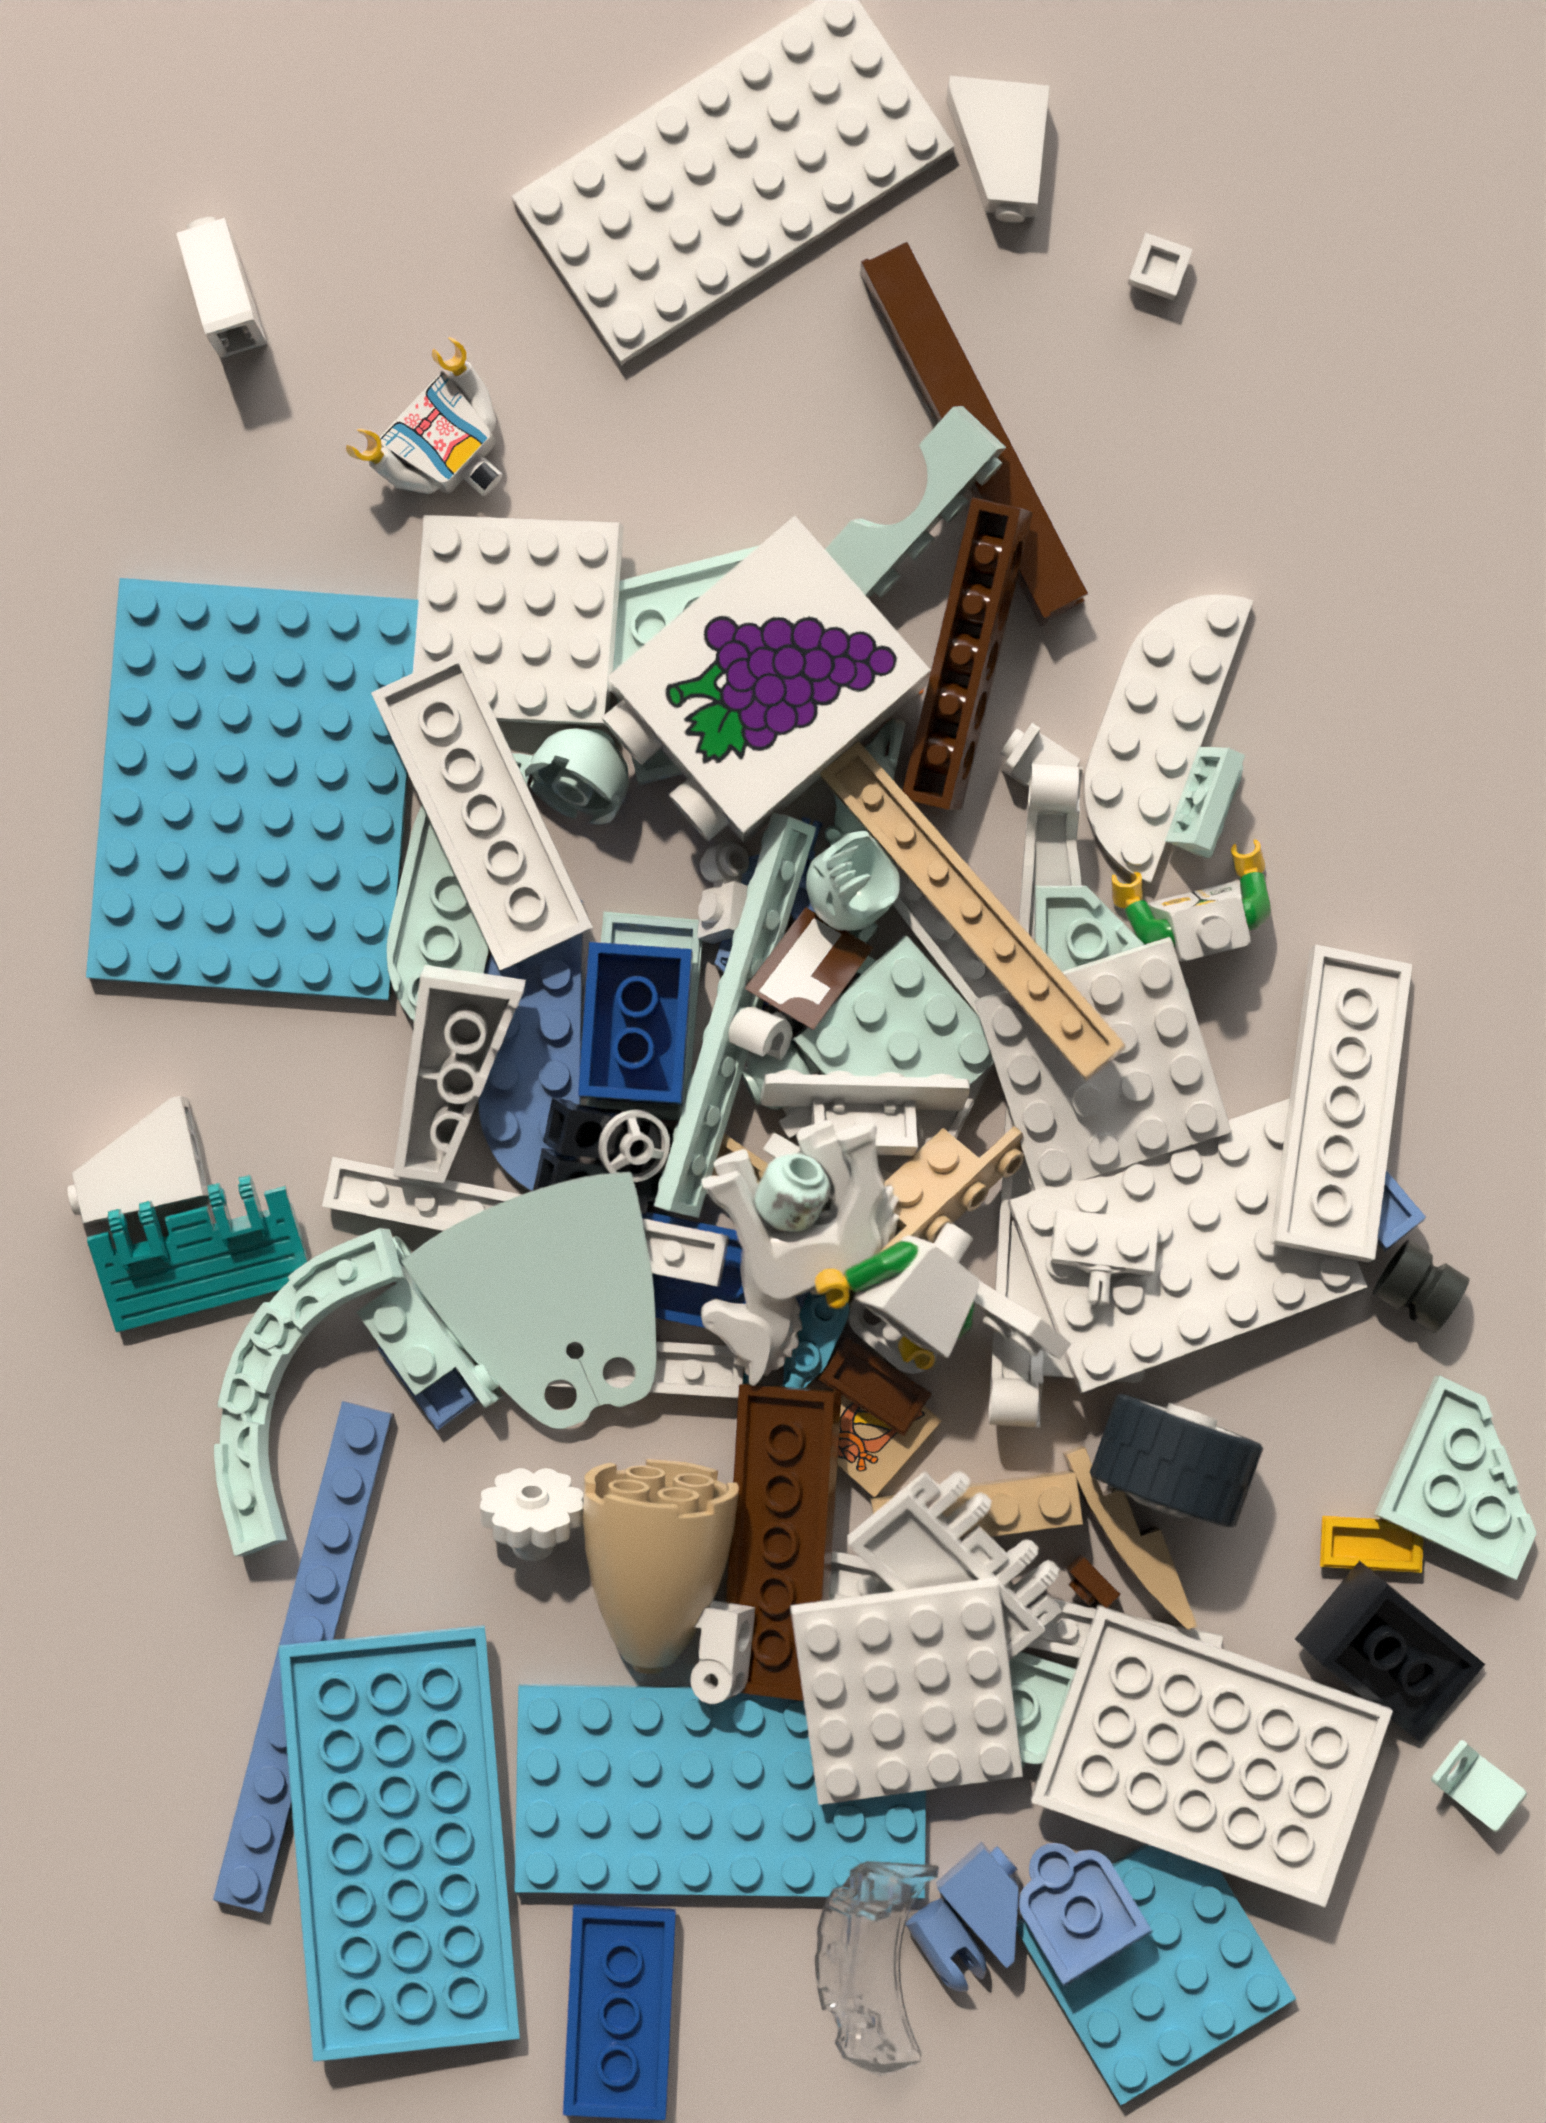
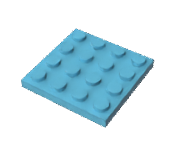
(1179, 1987)

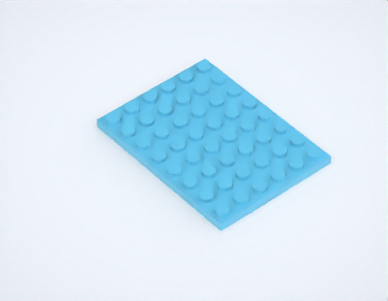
(250, 790)

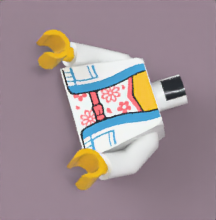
(439, 434)

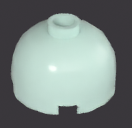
(580, 773)

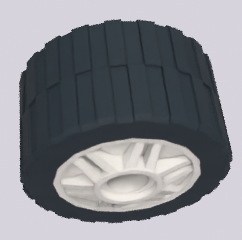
(1176, 1460)

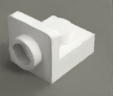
(1032, 748)

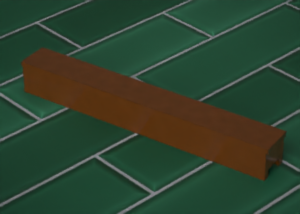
(950, 381)

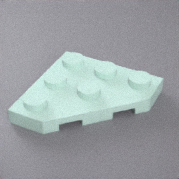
(1078, 927)
(899, 1021)
(1459, 1483)

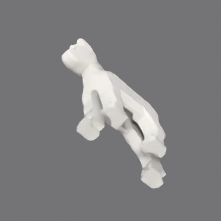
(785, 1263)

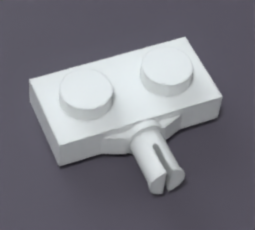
(1103, 1247)

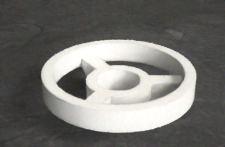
(633, 1135)

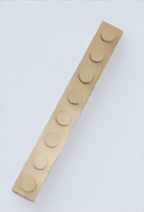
(973, 911)

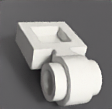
(724, 903)

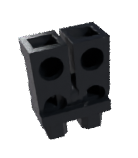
(575, 1135)

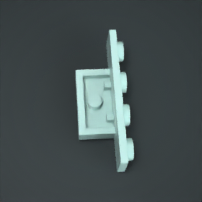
(420, 1340)

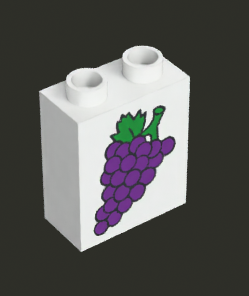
(763, 684)

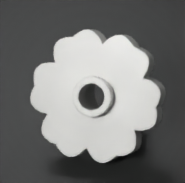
(532, 1511)

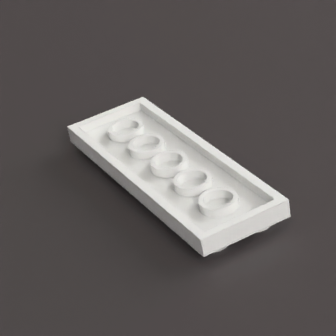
(482, 810)
(1341, 1104)

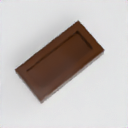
(875, 1386)

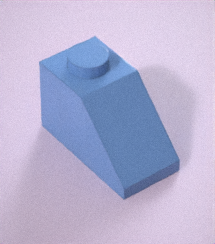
(985, 1897)

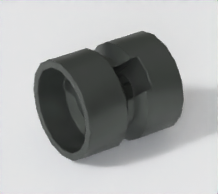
(1417, 1284)

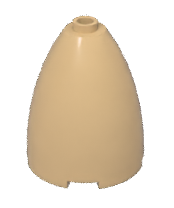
(656, 1553)

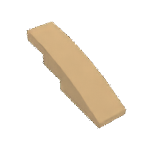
(1141, 1551)

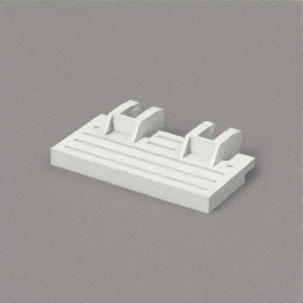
(919, 1548)

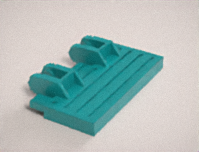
(198, 1261)

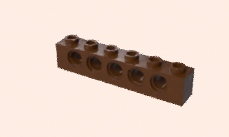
(967, 654)

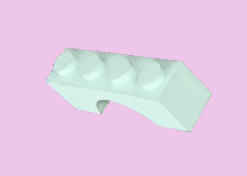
(955, 457)

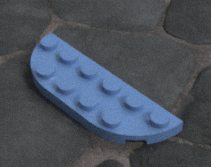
(535, 1058)

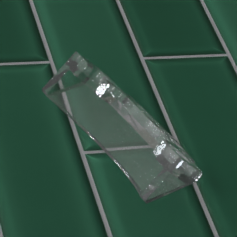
(861, 1963)

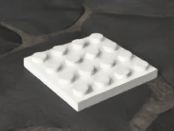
(528, 610)
(1135, 1107)
(907, 1690)

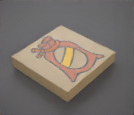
(872, 1449)

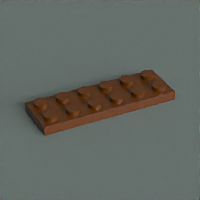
(782, 1521)

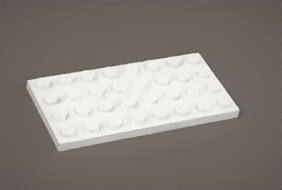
(732, 174)

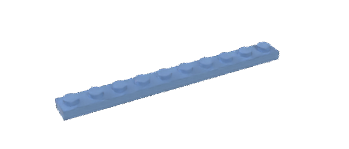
(311, 1617)

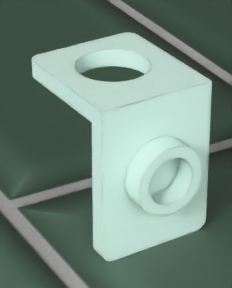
(1479, 1786)

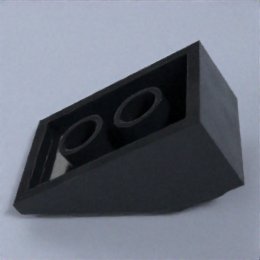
(1389, 1651)

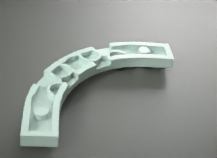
(258, 1367)

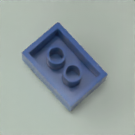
(635, 1023)

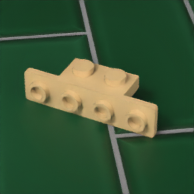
(948, 1181)

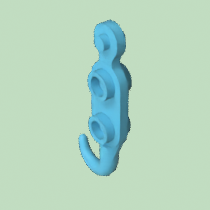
(817, 1341)

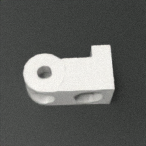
(723, 1651)

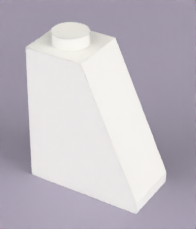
(1002, 140)
(220, 287)
(149, 1162)

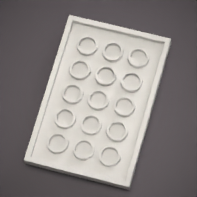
(1211, 1259)
(1211, 1755)

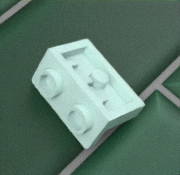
(1206, 800)

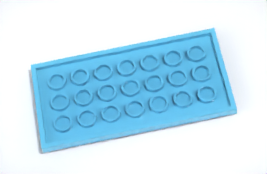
(687, 1798)
(398, 1842)

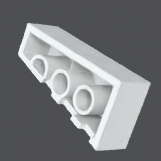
(452, 1050)

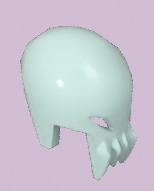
(852, 882)

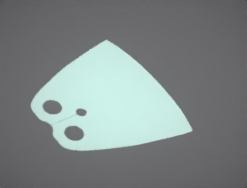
(547, 1275)

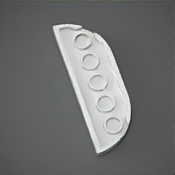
(1158, 725)

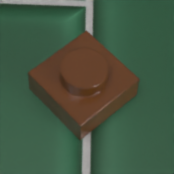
(1090, 1583)

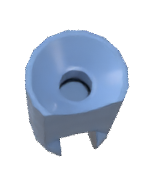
(941, 1938)

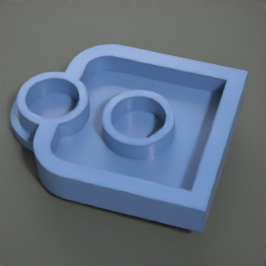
(1079, 1910)

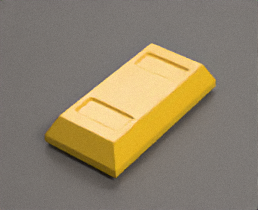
(1372, 1542)

